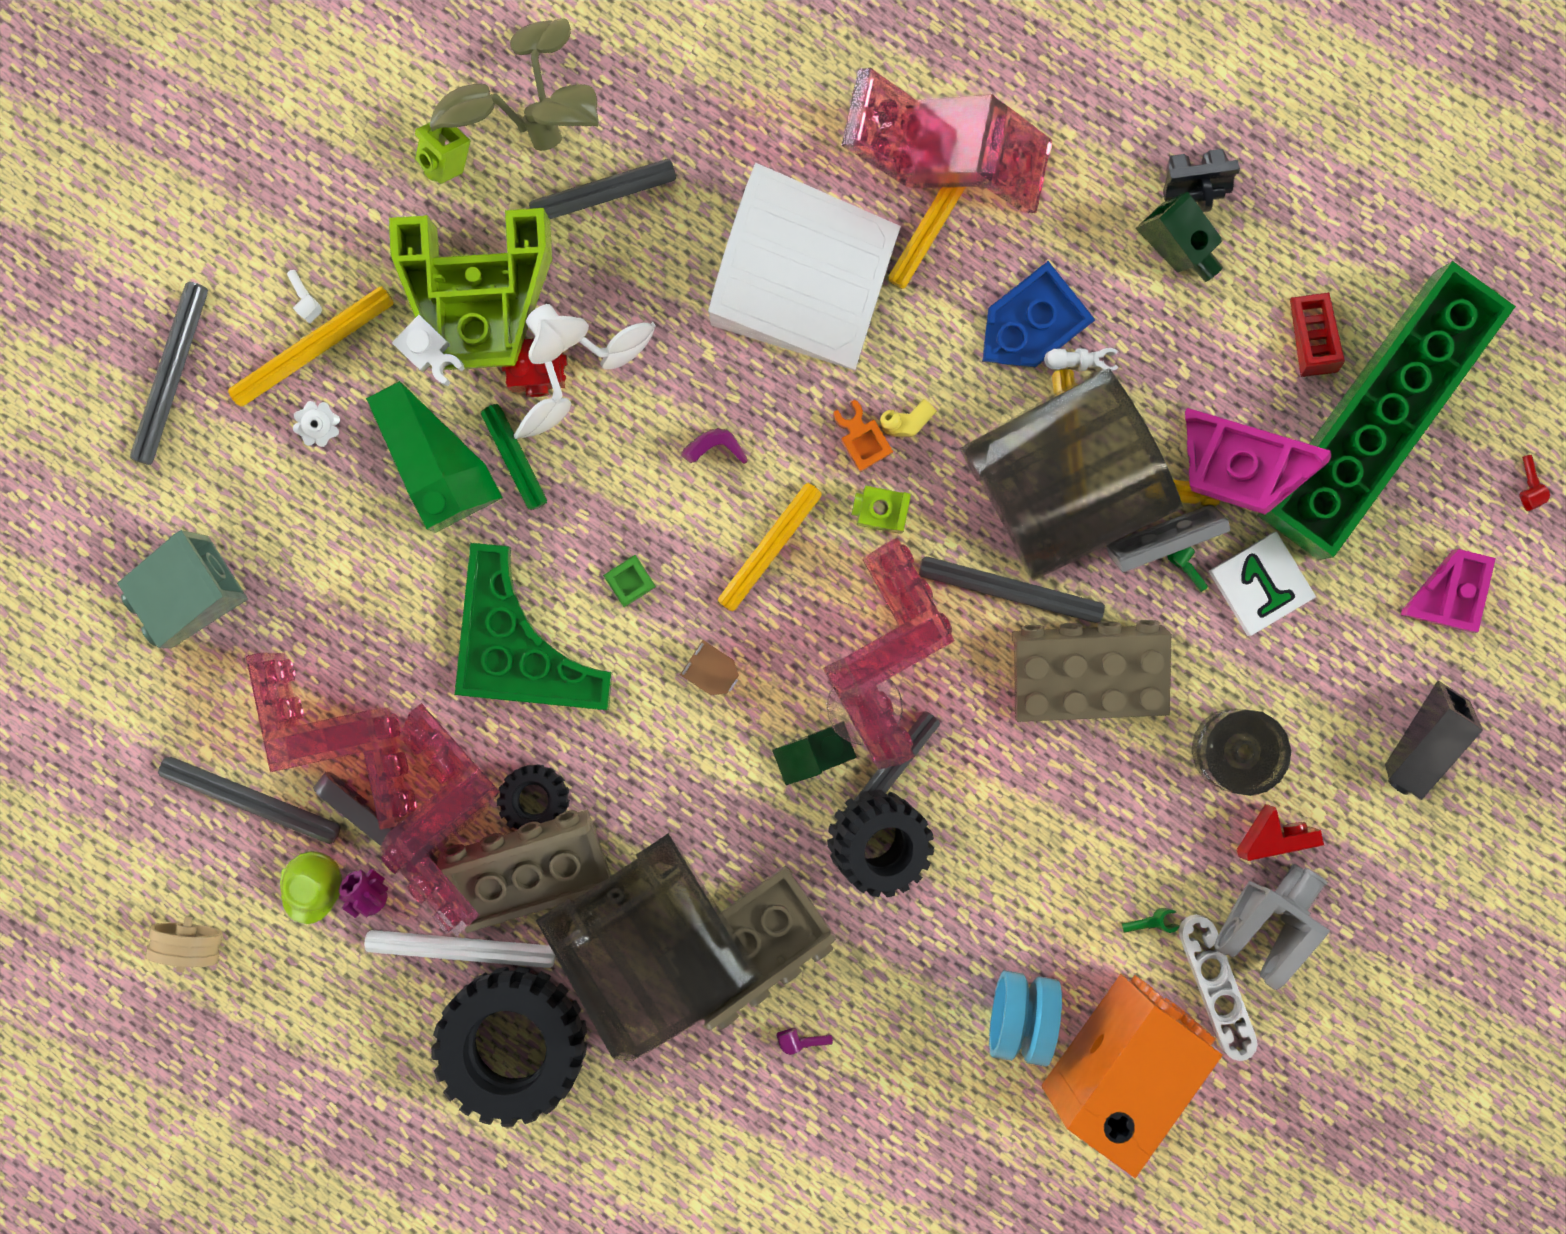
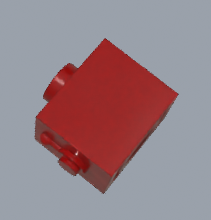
(531, 377)

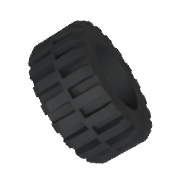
(474, 1081)

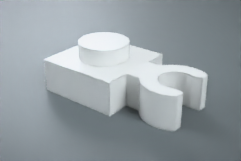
(426, 348)

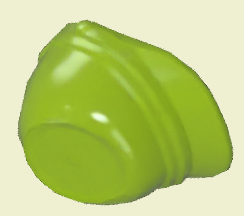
(310, 886)

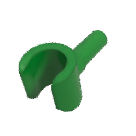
(1181, 560)
(1155, 921)

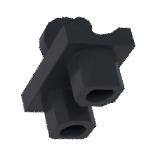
(1202, 181)

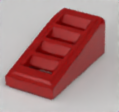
(1318, 365)

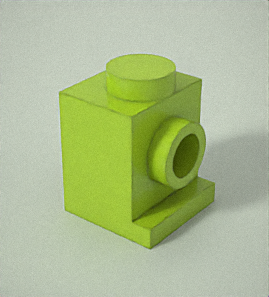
(440, 160)
(897, 511)

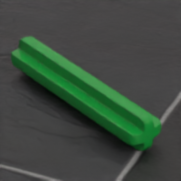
(514, 457)

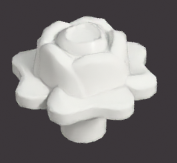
(316, 423)

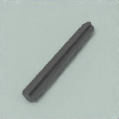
(169, 373)
(1011, 589)
(249, 800)

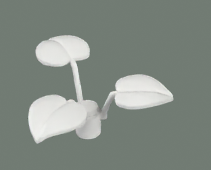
(556, 335)

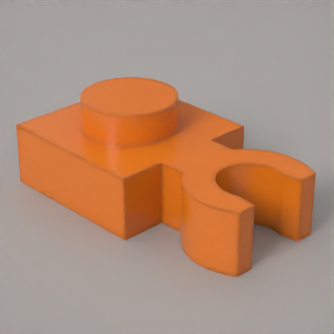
(865, 441)

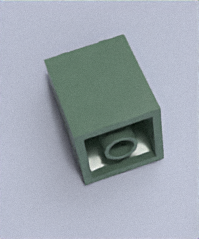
(180, 589)

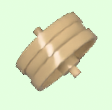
(183, 944)

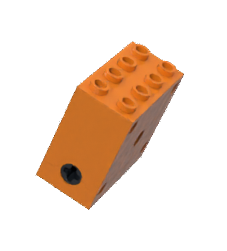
(1130, 1073)

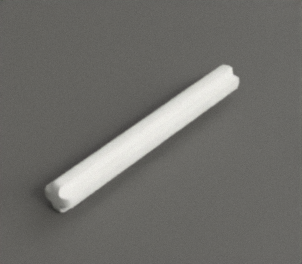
(459, 948)

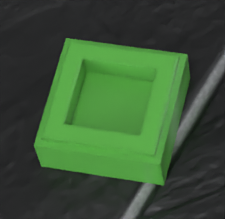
(629, 581)

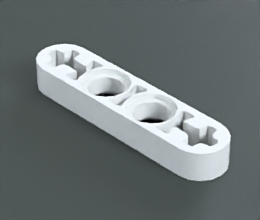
(1213, 988)

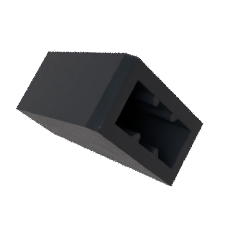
(1433, 741)

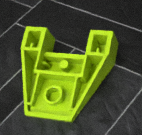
(475, 299)

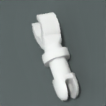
(1080, 359)

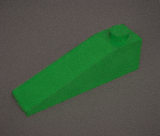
(435, 465)

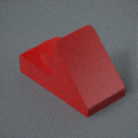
(1268, 840)

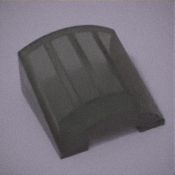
(1073, 473)
(648, 951)

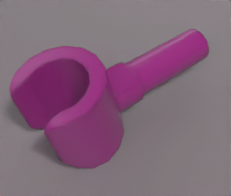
(791, 1044)

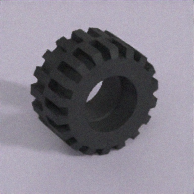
(902, 860)

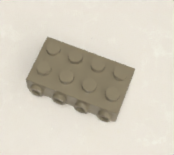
(1092, 671)
(527, 868)
(779, 933)

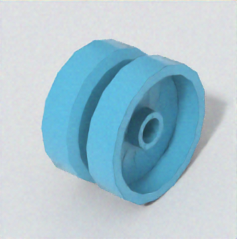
(1025, 1018)

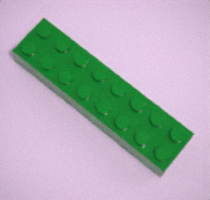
(1391, 407)

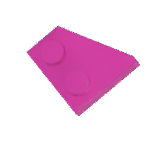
(1454, 592)

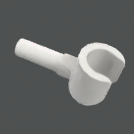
(307, 307)

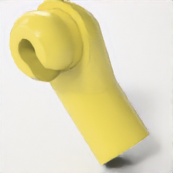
(907, 424)

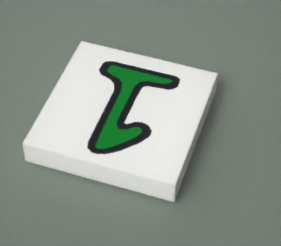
(1262, 584)

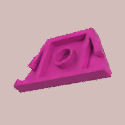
(1246, 463)

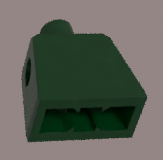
(1183, 236)

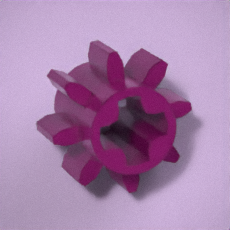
(363, 893)

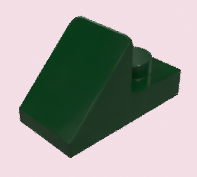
(812, 755)

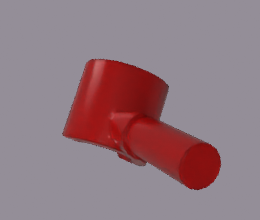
(1537, 493)

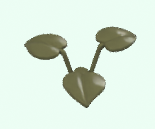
(567, 106)

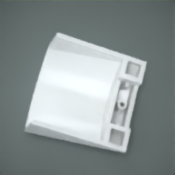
(801, 269)

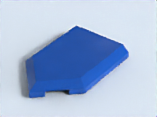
(1033, 320)

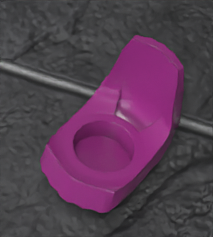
(710, 439)

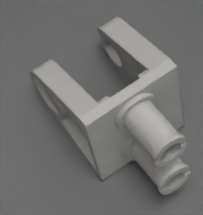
(1298, 936)

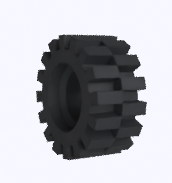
(532, 775)

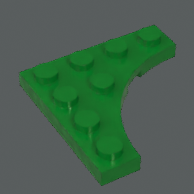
(504, 653)

